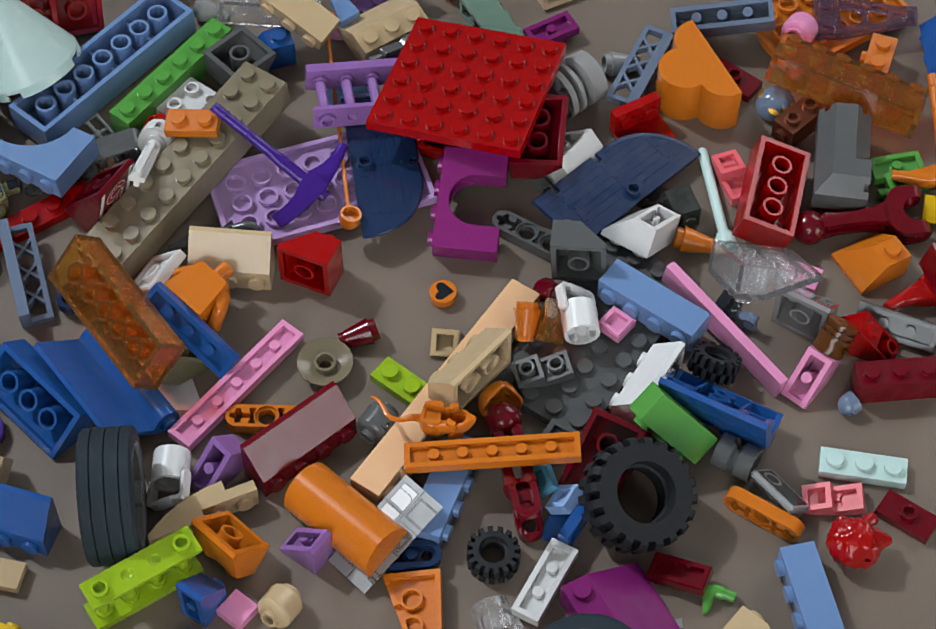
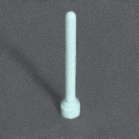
(723, 232)

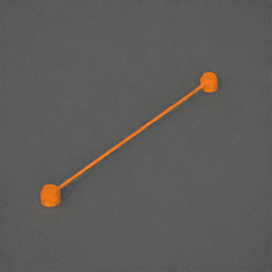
(349, 215)

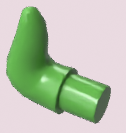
(716, 591)

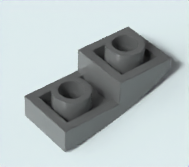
(541, 372)

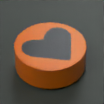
(443, 293)

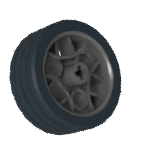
(110, 494)

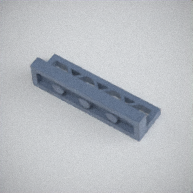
(647, 76)
(15, 270)

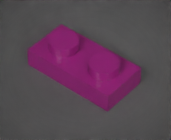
(554, 28)

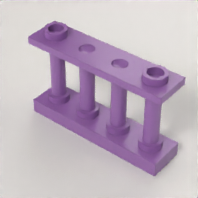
(345, 76)

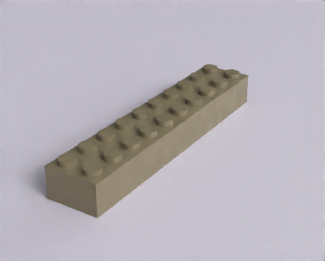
(189, 170)

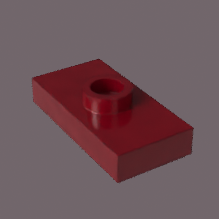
(746, 82)
(906, 516)
(679, 574)

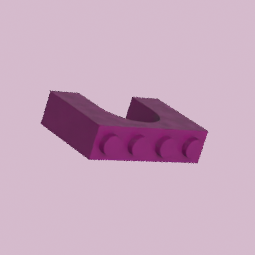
(450, 235)

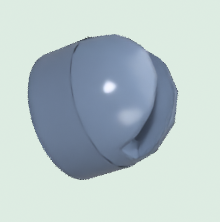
(849, 404)

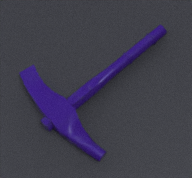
(311, 184)

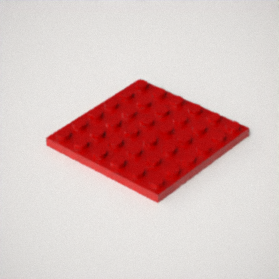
(467, 87)

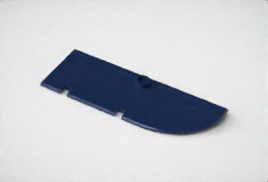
(383, 178)
(622, 178)

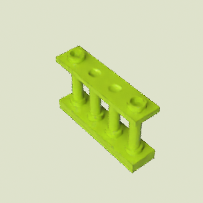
(141, 578)

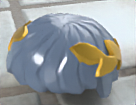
(773, 101)

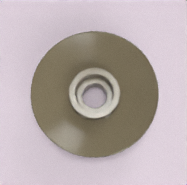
(324, 353)

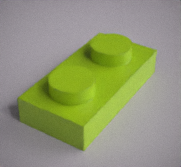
(397, 381)

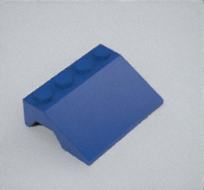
(723, 408)

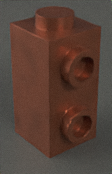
(797, 121)

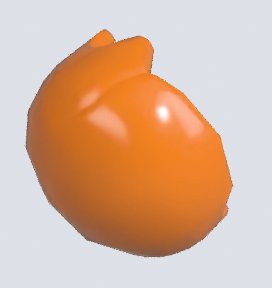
(495, 393)

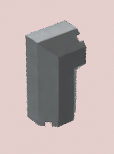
(842, 158)

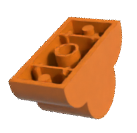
(696, 82)

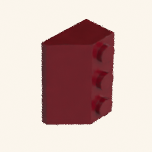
(546, 143)

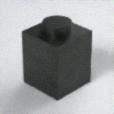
(683, 202)

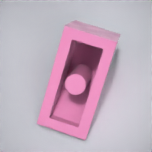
(810, 377)

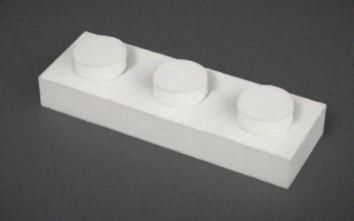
(544, 582)

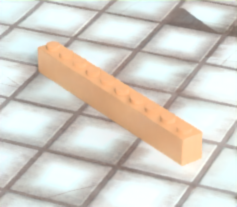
(385, 463)

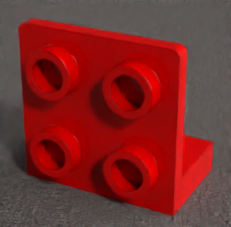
(639, 117)

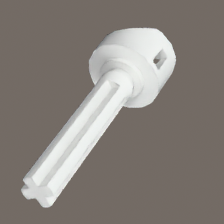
(151, 143)

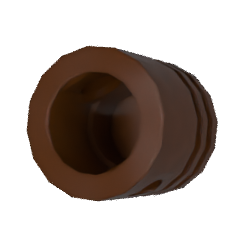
(835, 337)

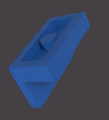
(565, 526)

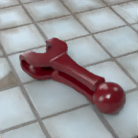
(882, 218)
(525, 502)

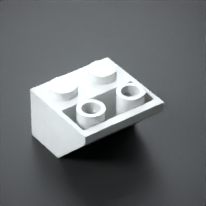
(644, 230)

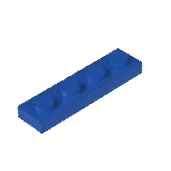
(193, 331)

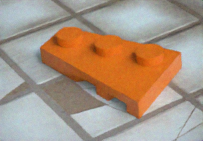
(417, 598)

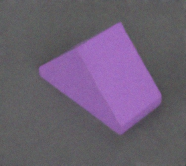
(309, 547)

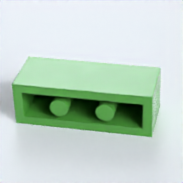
(672, 423)

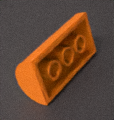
(357, 525)

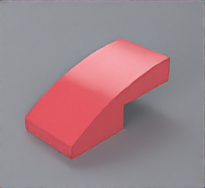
(730, 174)
(834, 500)

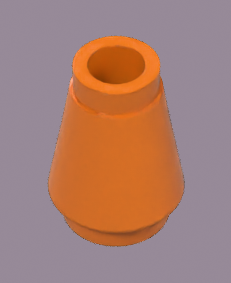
(692, 241)
(526, 320)

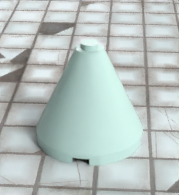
(31, 51)

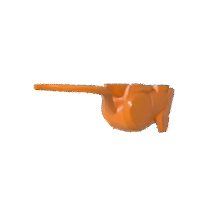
(437, 418)

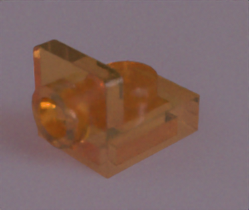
(549, 324)

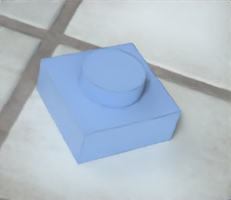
(564, 499)

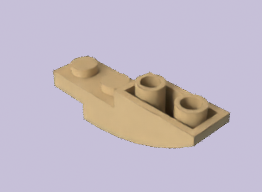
(205, 502)

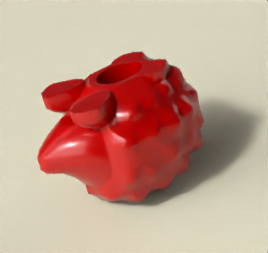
(856, 541)

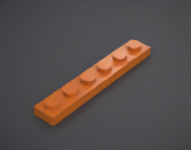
(492, 452)

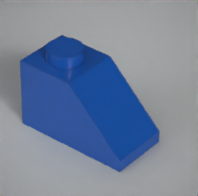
(282, 44)
(201, 597)

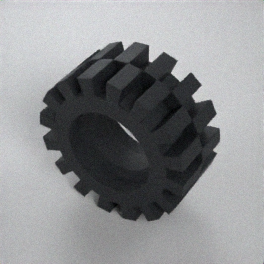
(714, 363)
(493, 570)

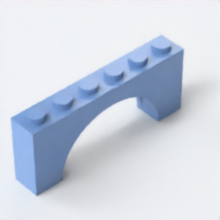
(52, 164)

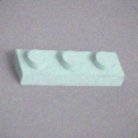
(862, 467)

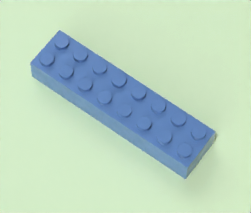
(105, 68)

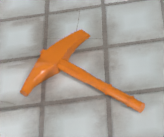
(925, 176)

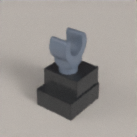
(732, 309)

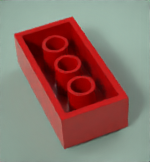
(771, 193)

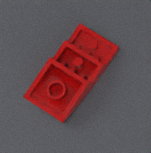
(72, 15)

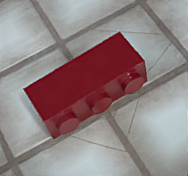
(894, 379)

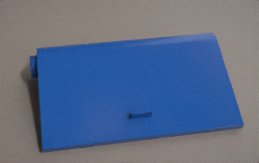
(103, 389)

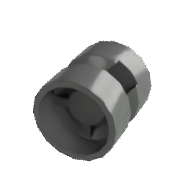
(734, 456)

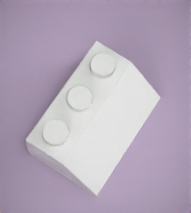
(659, 361)

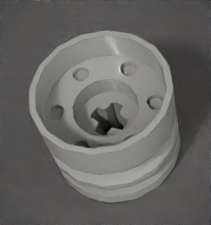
(581, 80)

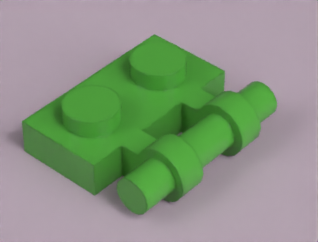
(883, 166)

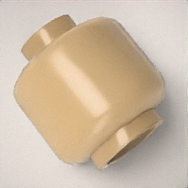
(280, 605)

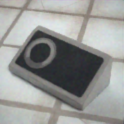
(779, 492)

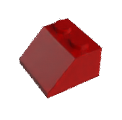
(311, 261)

